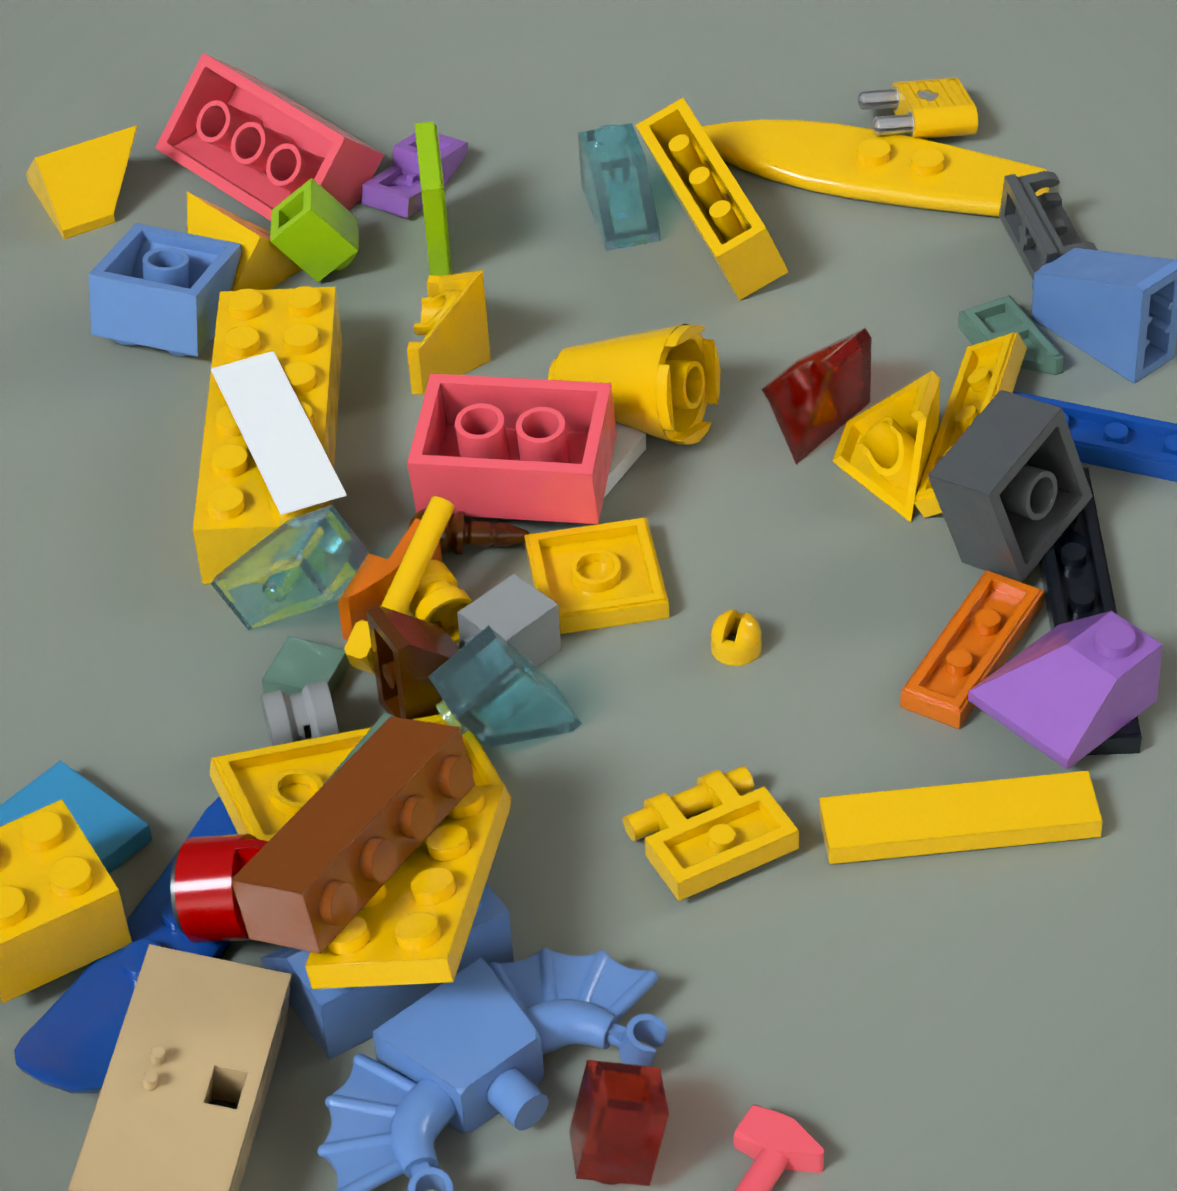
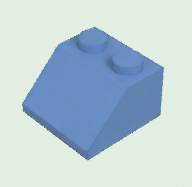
(161, 289)

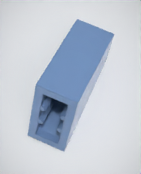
(1111, 307)

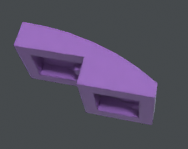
(399, 186)

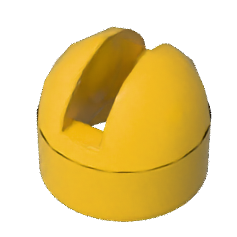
(747, 642)

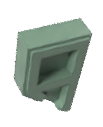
(1006, 317)

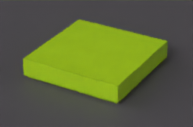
(433, 198)

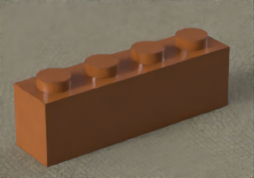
(353, 834)

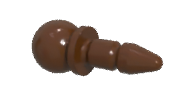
(476, 533)

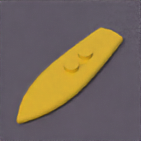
(868, 167)

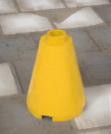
(656, 379)

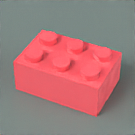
(514, 447)

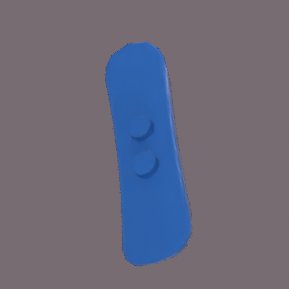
(80, 1031)

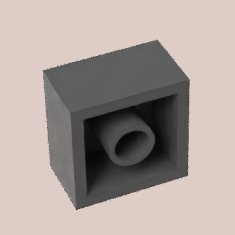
(1011, 485)

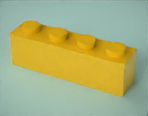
(712, 199)

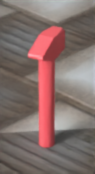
(775, 1145)

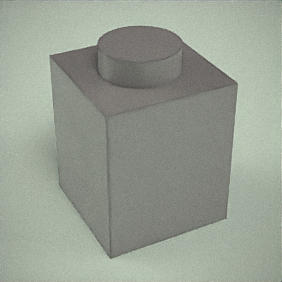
(517, 614)

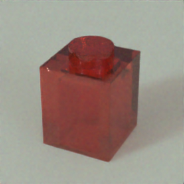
(618, 1123)

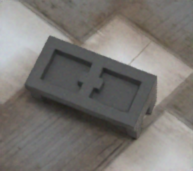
(1037, 222)

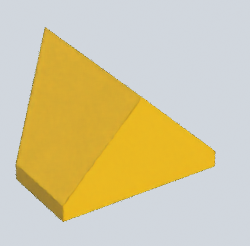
(82, 182)
(260, 261)
(452, 327)
(892, 443)

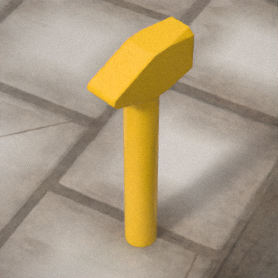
(406, 579)

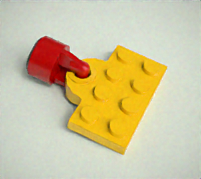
(403, 934)

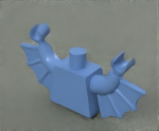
(477, 1054)

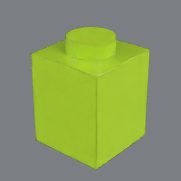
(315, 231)

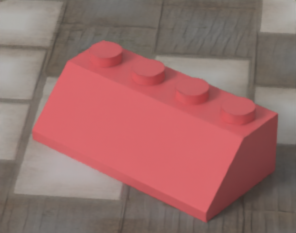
(261, 141)

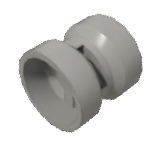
(299, 714)

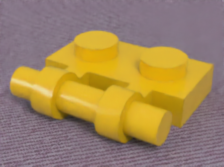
(718, 843)

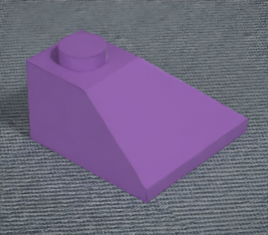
(1074, 686)

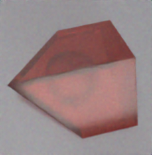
(821, 392)

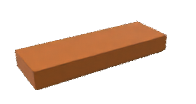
(971, 648)

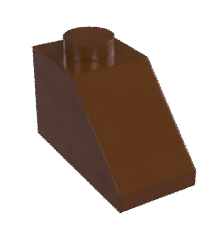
(403, 658)

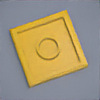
(599, 574)

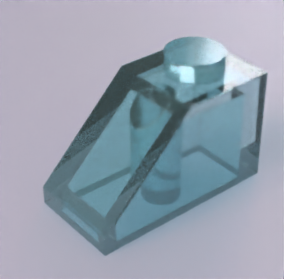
(618, 186)
(292, 569)
(500, 694)

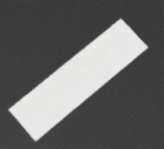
(278, 433)

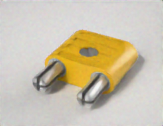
(923, 109)

